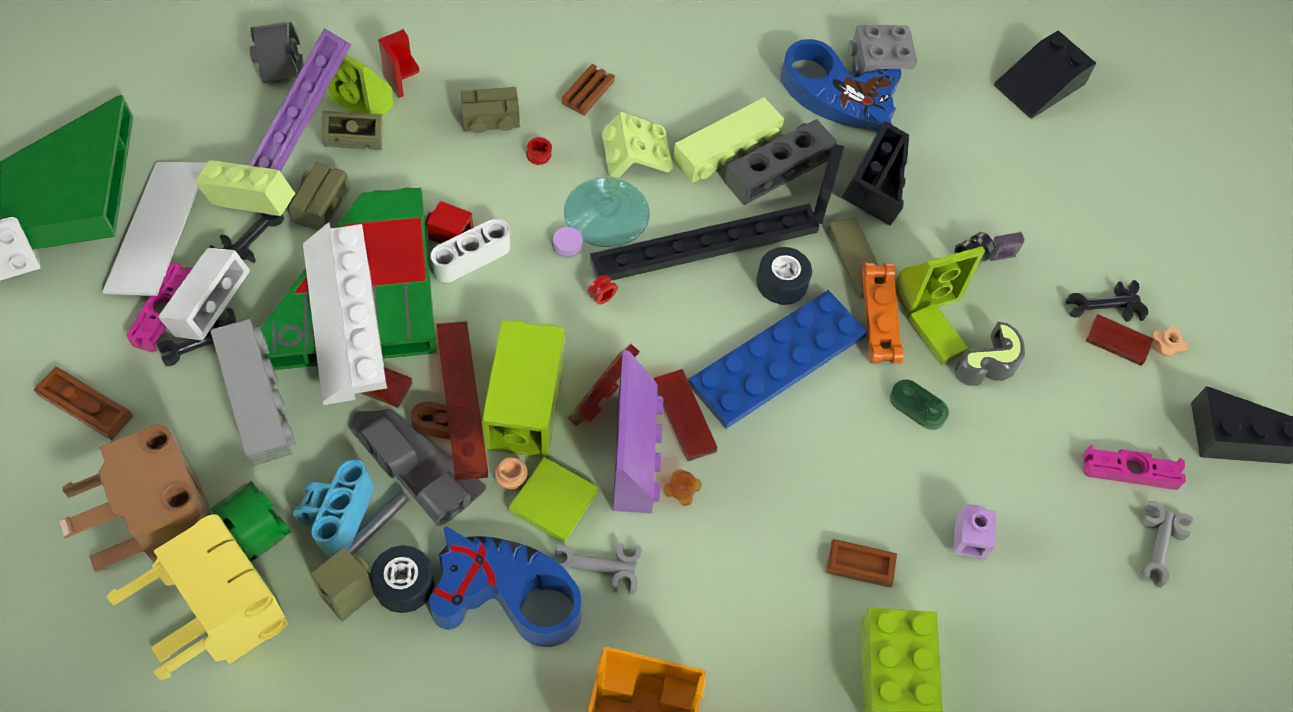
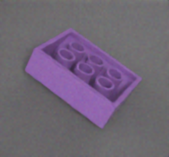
(637, 439)

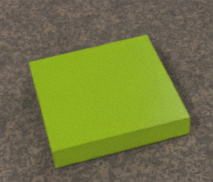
(554, 500)

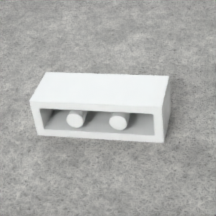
(204, 293)

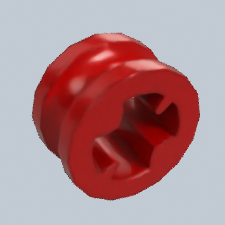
(538, 157)
(602, 289)

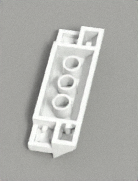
(343, 314)

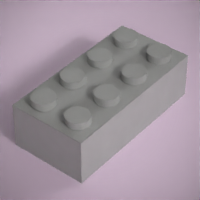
(251, 392)

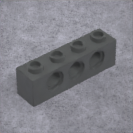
(779, 161)

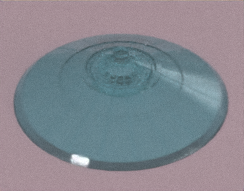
(607, 211)

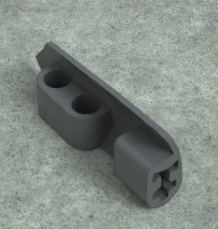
(416, 463)

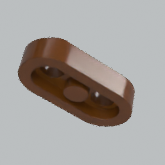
(433, 412)

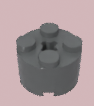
(276, 51)

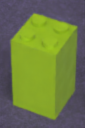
(524, 388)

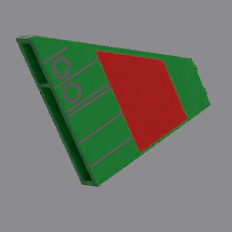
(399, 277)

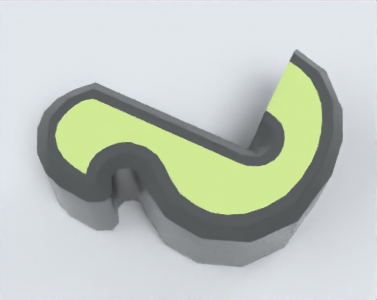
(995, 362)

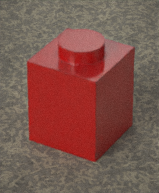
(447, 222)

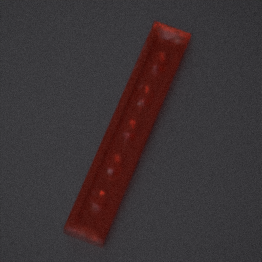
(461, 401)

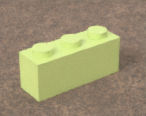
(245, 187)

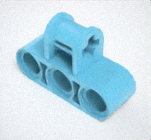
(336, 507)

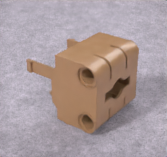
(147, 486)

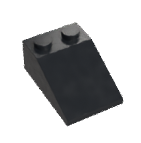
(1046, 74)

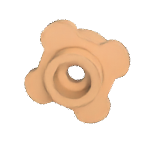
(1167, 347)

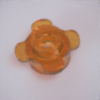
(684, 478)

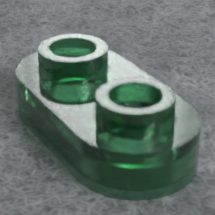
(918, 404)

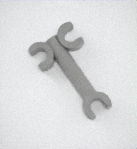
(1168, 526)
(622, 568)

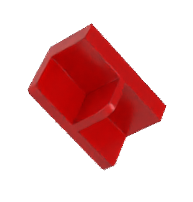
(397, 60)

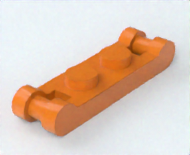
(881, 313)

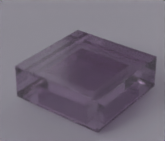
(1007, 245)

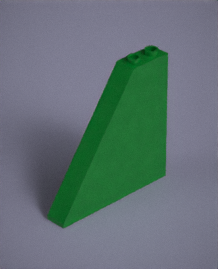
(71, 179)

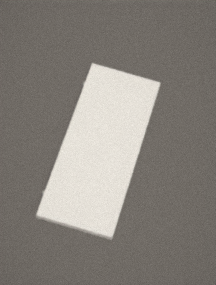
(154, 230)

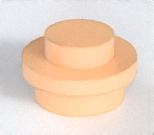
(511, 473)

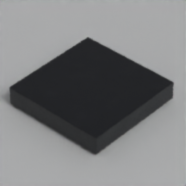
(828, 182)

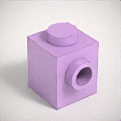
(974, 532)

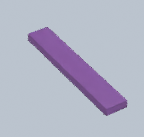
(301, 101)

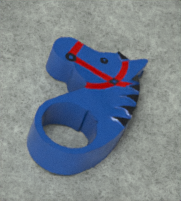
(504, 571)

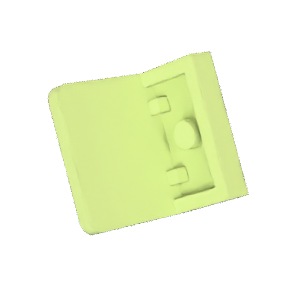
(635, 140)

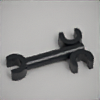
(250, 236)
(1123, 298)
(190, 344)

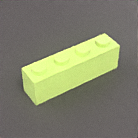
(727, 139)

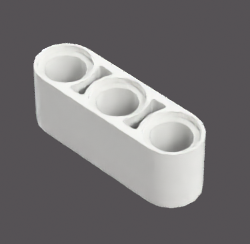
(461, 260)

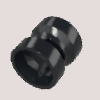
(978, 240)

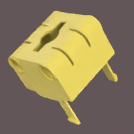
(220, 590)

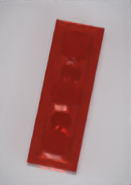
(603, 388)

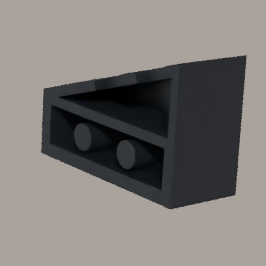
(880, 175)
(1241, 429)

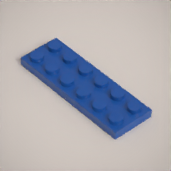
(776, 358)

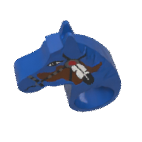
(839, 96)

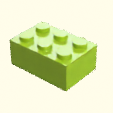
(900, 661)

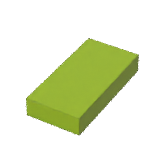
(938, 333)

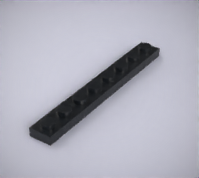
(704, 242)

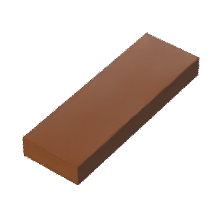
(83, 403)

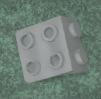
(881, 48)

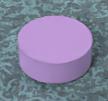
(567, 241)

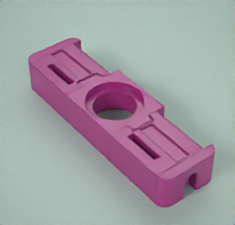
(148, 327)
(1153, 471)

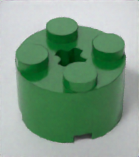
(251, 520)

